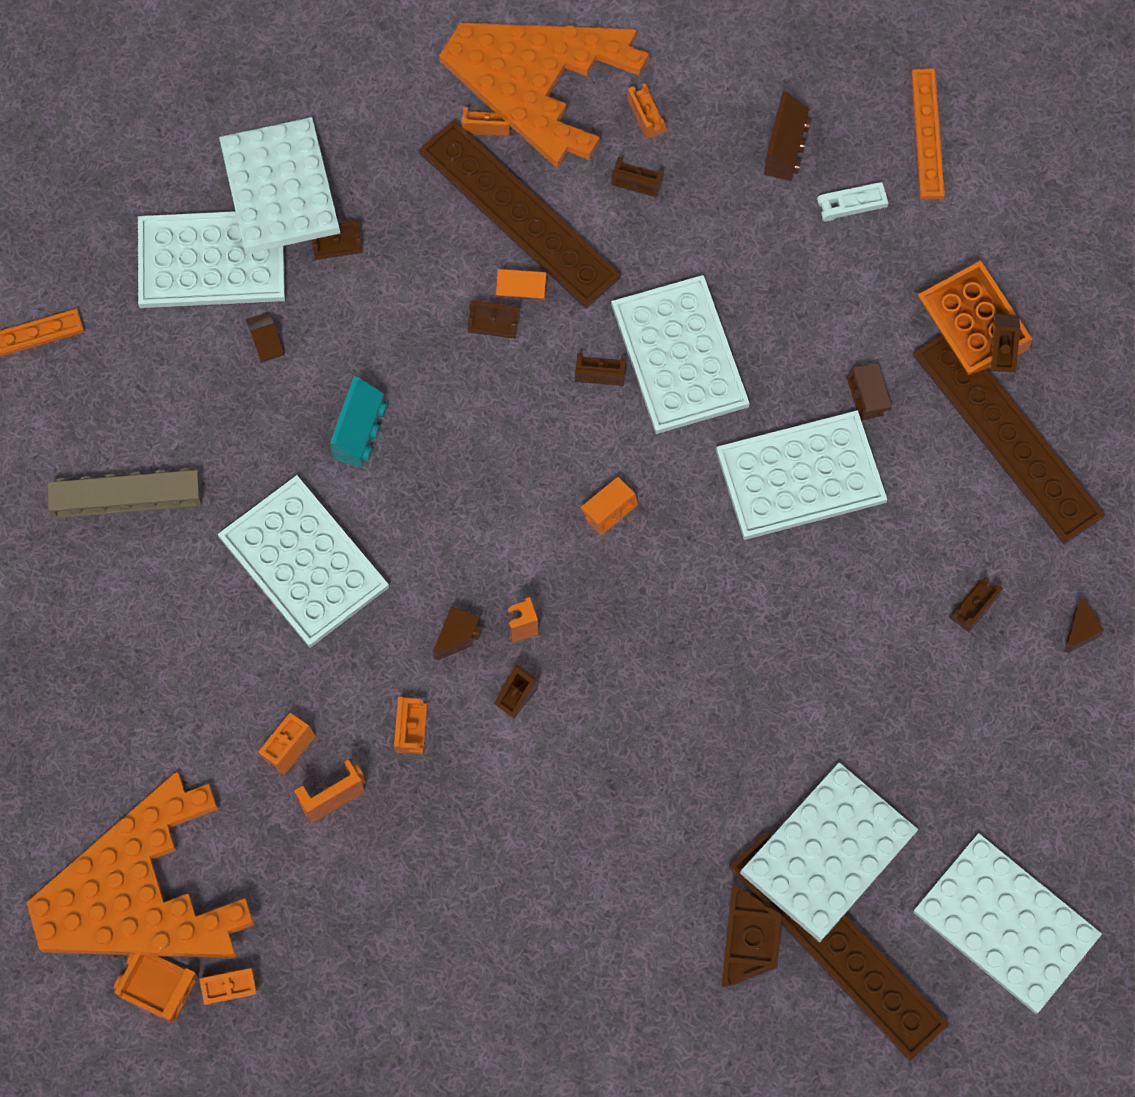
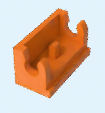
(646, 111)
(484, 123)
(521, 284)
(609, 505)
(525, 625)
(410, 726)
(287, 743)
(228, 985)

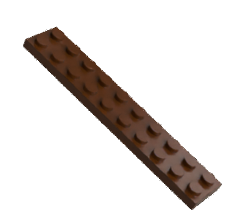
(520, 214)
(1012, 441)
(861, 974)

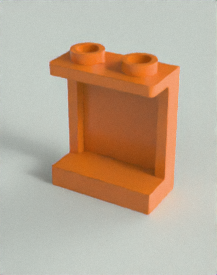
(334, 796)
(155, 985)

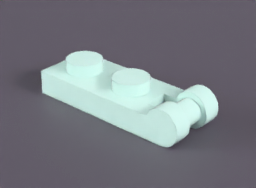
(853, 201)

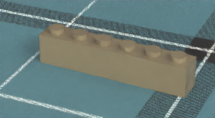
(124, 493)

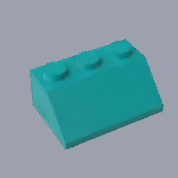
(358, 423)

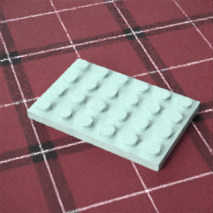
(279, 185)
(203, 263)
(680, 354)
(801, 475)
(303, 561)
(829, 852)
(1007, 923)

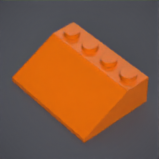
(965, 313)

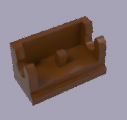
(637, 178)
(341, 244)
(493, 319)
(600, 370)
(868, 391)
(976, 604)

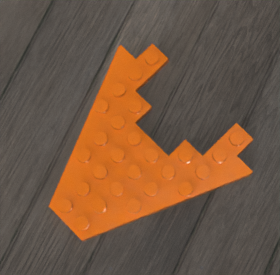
(519, 66)
(113, 897)

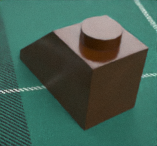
(1005, 343)
(457, 633)

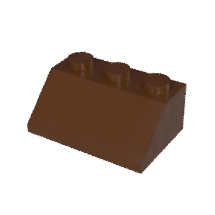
(787, 138)

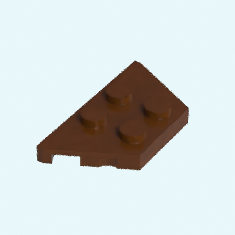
(750, 939)

